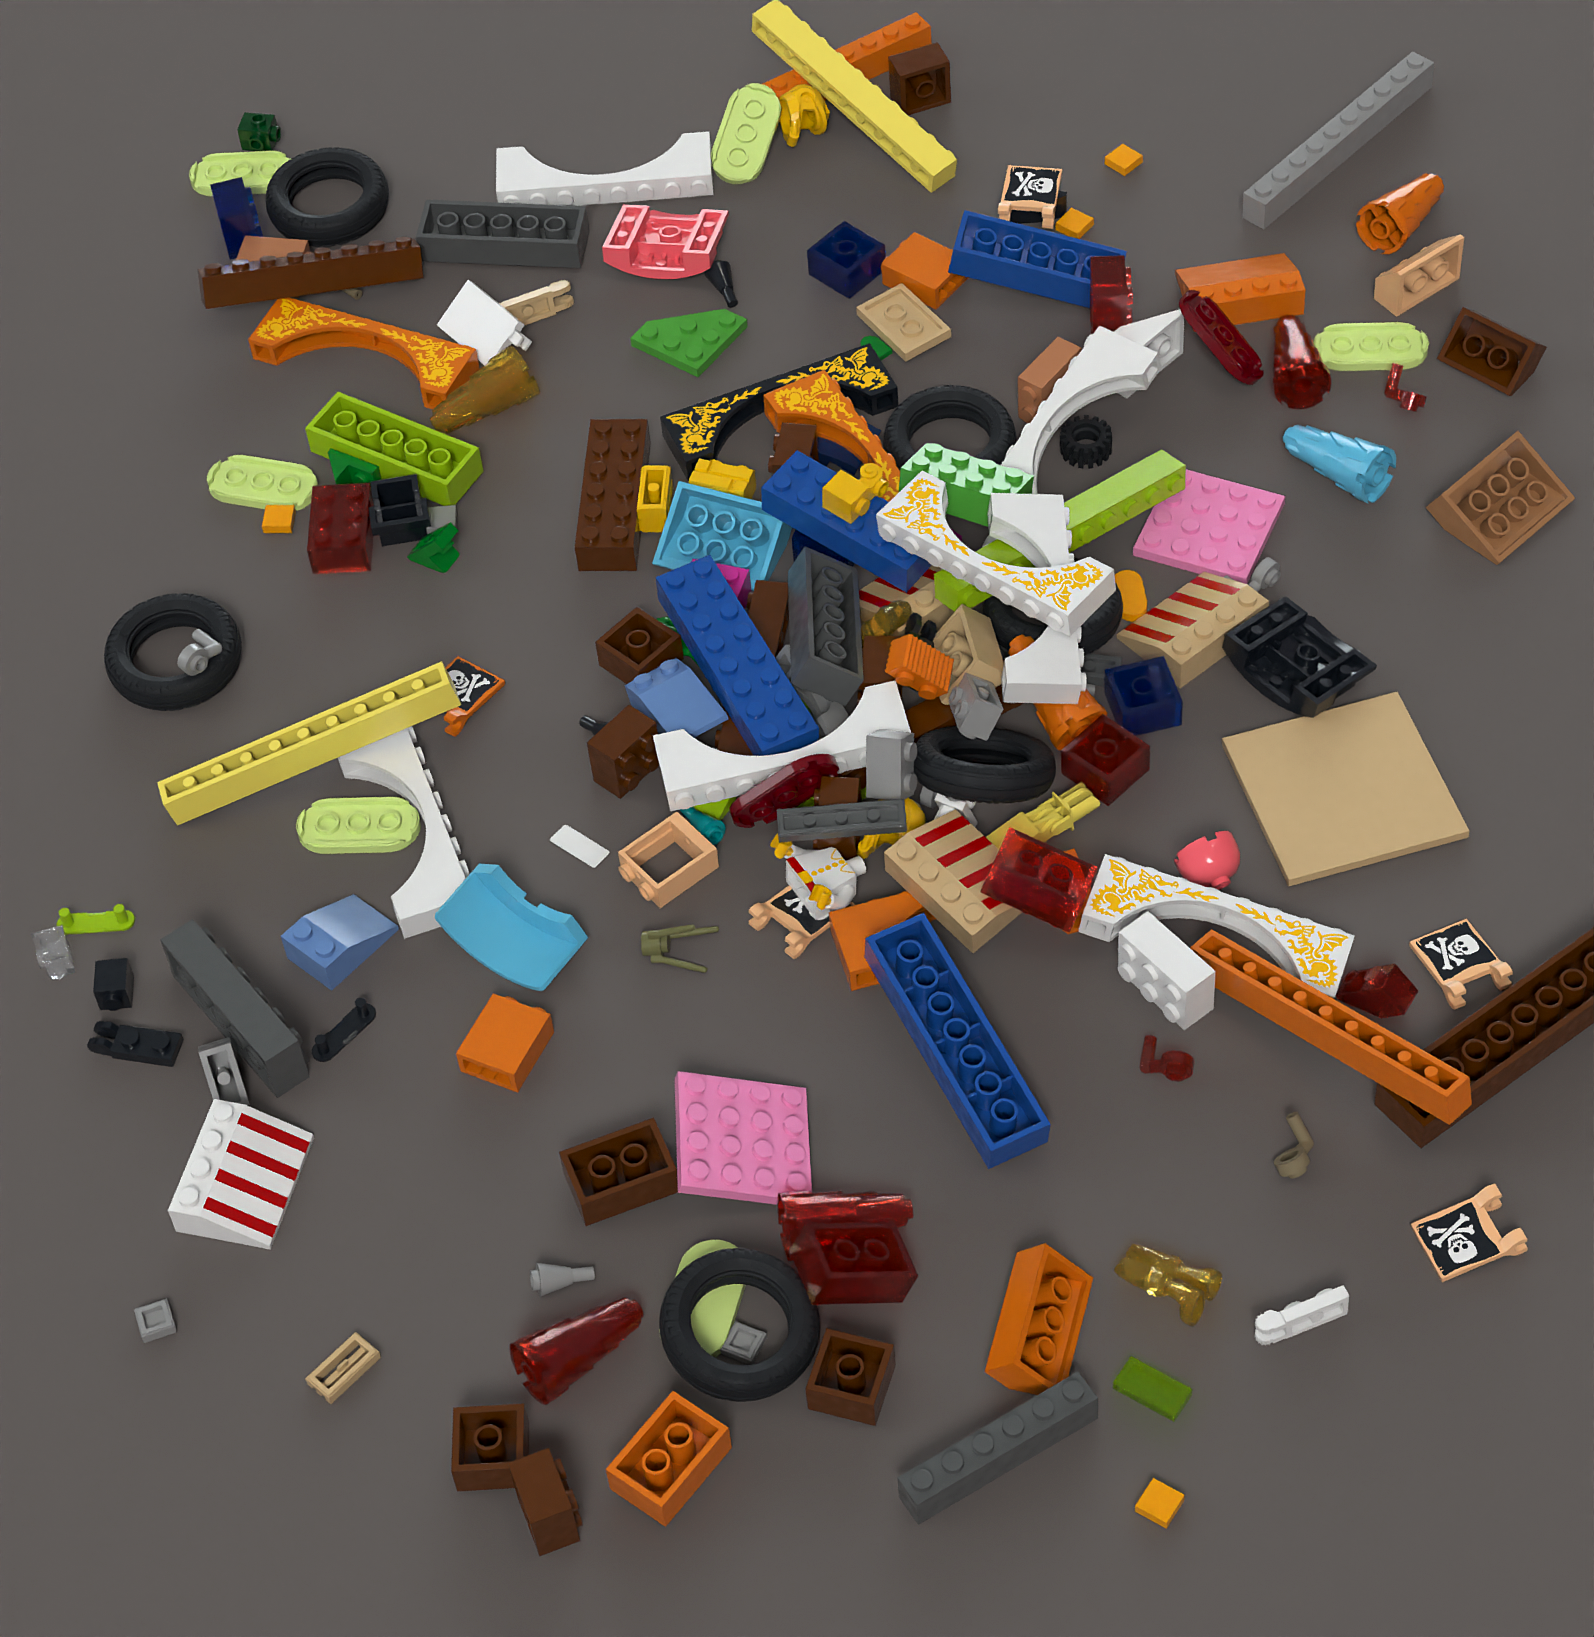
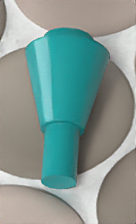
(708, 826)

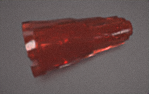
(1298, 366)
(803, 1207)
(570, 1348)

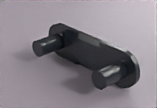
(343, 1033)

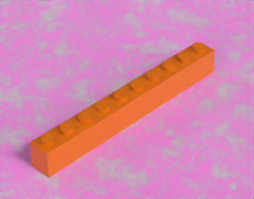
(1336, 1029)

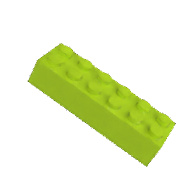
(396, 445)

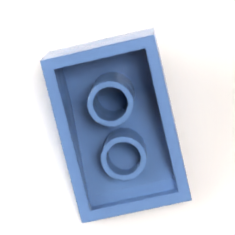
(675, 699)
(336, 939)

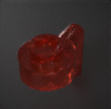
(1408, 399)
(1173, 1064)

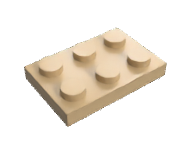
(903, 322)

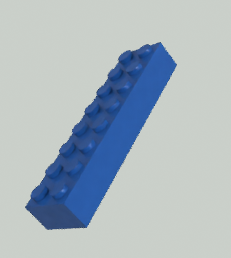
(735, 659)
(957, 1041)

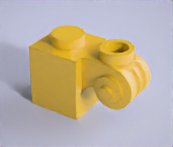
(851, 497)

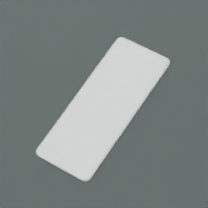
(579, 846)

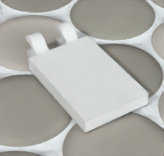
(482, 323)

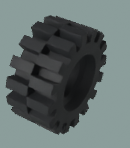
(1086, 453)

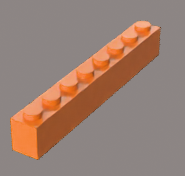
(869, 52)

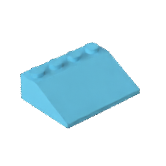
(721, 526)

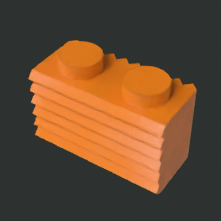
(919, 666)

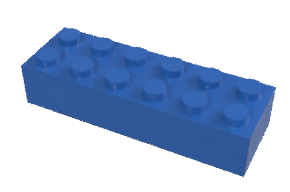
(1025, 258)
(796, 499)

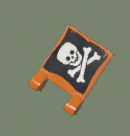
(473, 688)

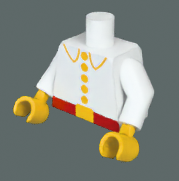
(820, 876)

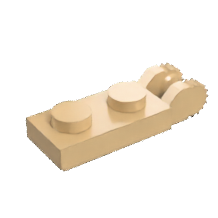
(540, 303)

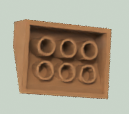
(1501, 500)

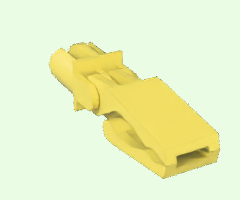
(1051, 816)

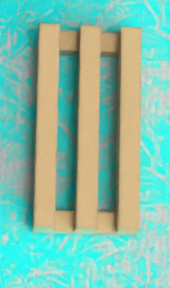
(347, 1371)

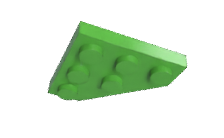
(690, 340)

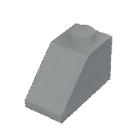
(223, 1071)

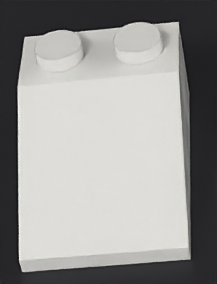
(1159, 333)

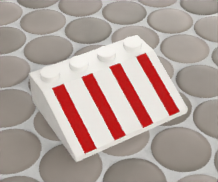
(239, 1176)

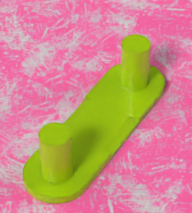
(96, 922)

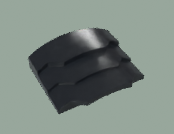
(1294, 659)

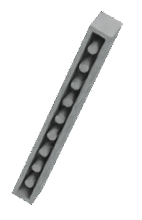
(1337, 140)

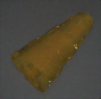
(487, 392)

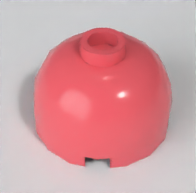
(1210, 861)

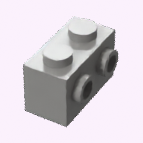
(975, 707)
(890, 765)

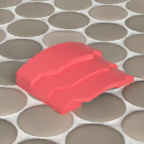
(663, 243)

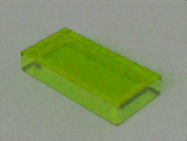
(1152, 1388)

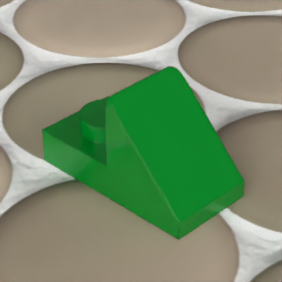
(352, 470)
(436, 549)

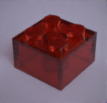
(1105, 759)

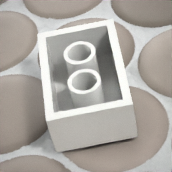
(1166, 970)

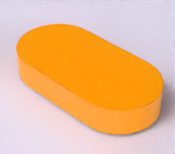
(1132, 594)

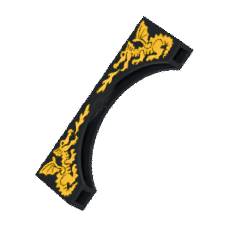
(706, 426)

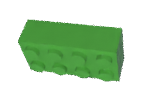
(967, 479)

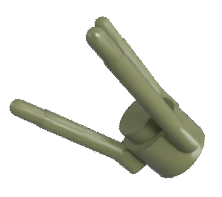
(657, 942)

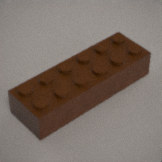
(608, 515)

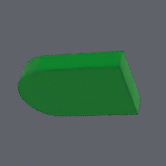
(879, 347)

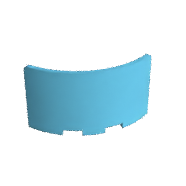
(507, 931)

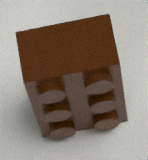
(619, 1171)

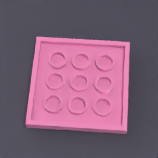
(1211, 527)
(740, 1138)

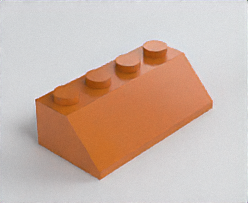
(1039, 1321)

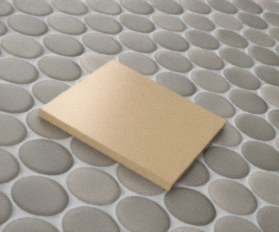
(1344, 788)

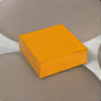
(1123, 159)
(1074, 223)
(278, 519)
(1159, 1503)

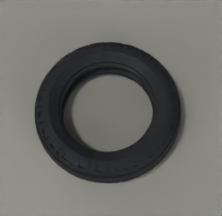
(318, 166)
(949, 402)
(165, 613)
(1094, 631)
(1019, 773)
(723, 1379)

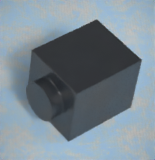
(113, 984)

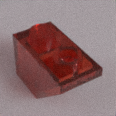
(1378, 991)

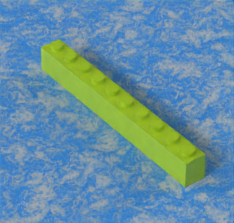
(1089, 517)

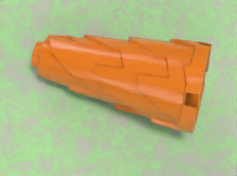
(1397, 214)
(1062, 721)

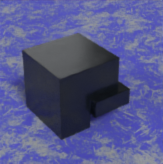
(398, 510)

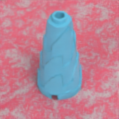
(1351, 463)

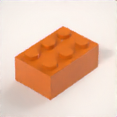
(669, 1458)

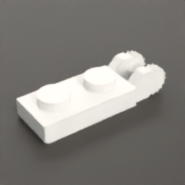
(1301, 1316)

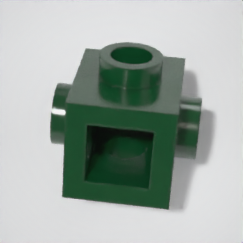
(258, 132)

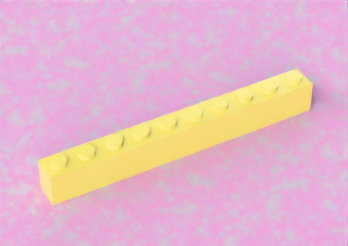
(854, 95)
(308, 743)

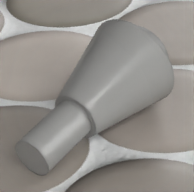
(550, 1278)

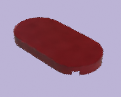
(1221, 337)
(783, 790)

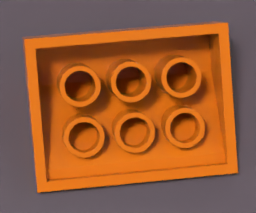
(1248, 287)

